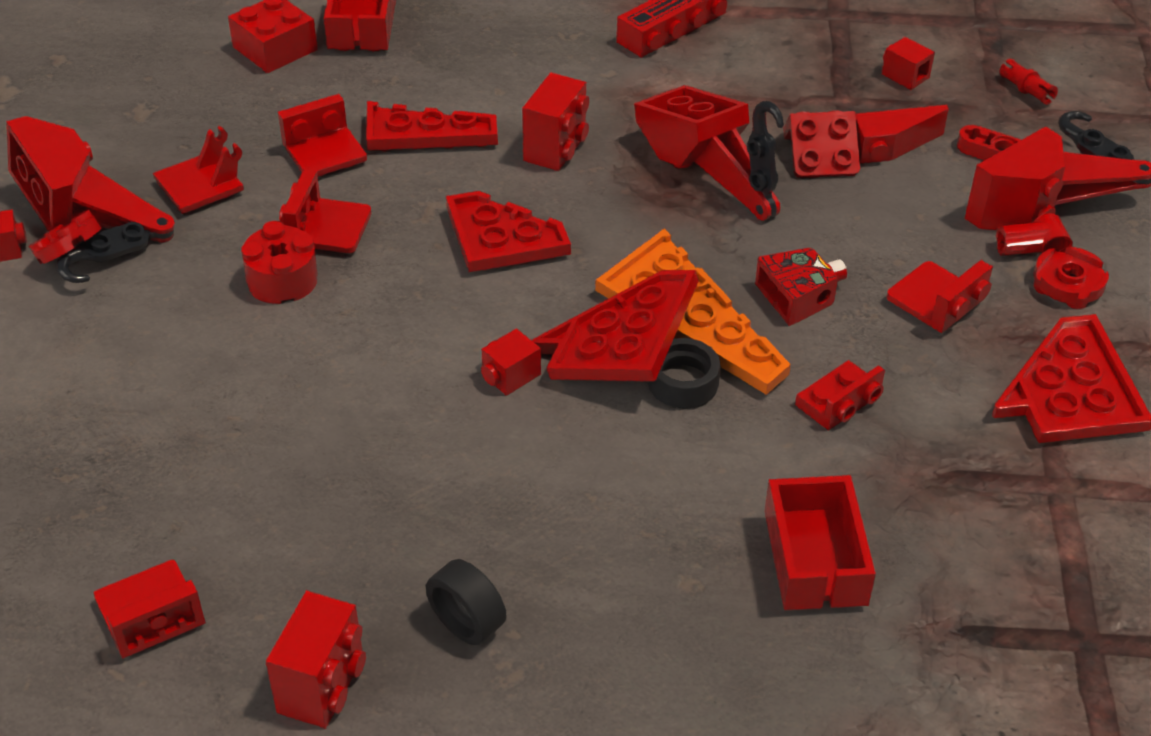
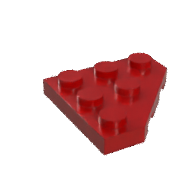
(502, 234)

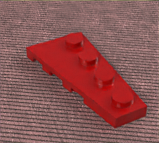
(428, 129)

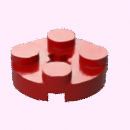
(63, 238)
(1053, 279)

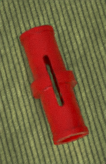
(1028, 81)

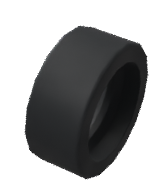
(688, 393)
(466, 601)

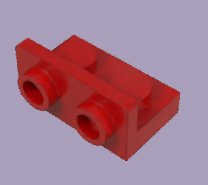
(841, 394)

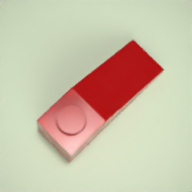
(897, 132)

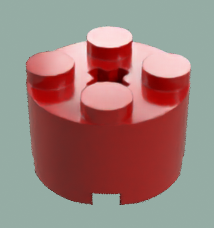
(279, 263)

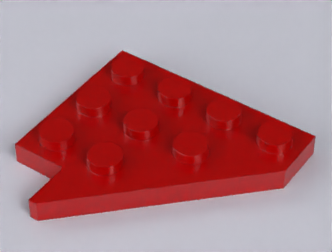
(622, 335)
(1075, 386)

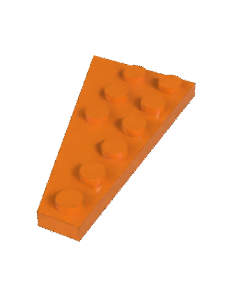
(708, 315)

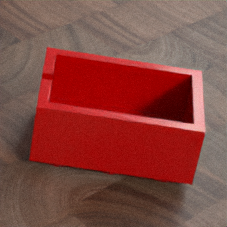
(359, 24)
(819, 542)

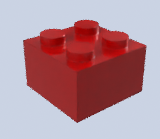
(272, 33)
(555, 121)
(316, 659)

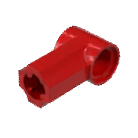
(1043, 234)

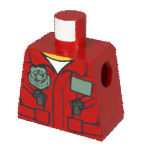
(798, 282)

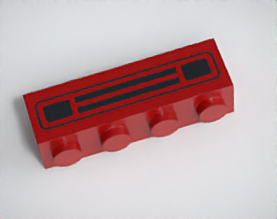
(664, 21)

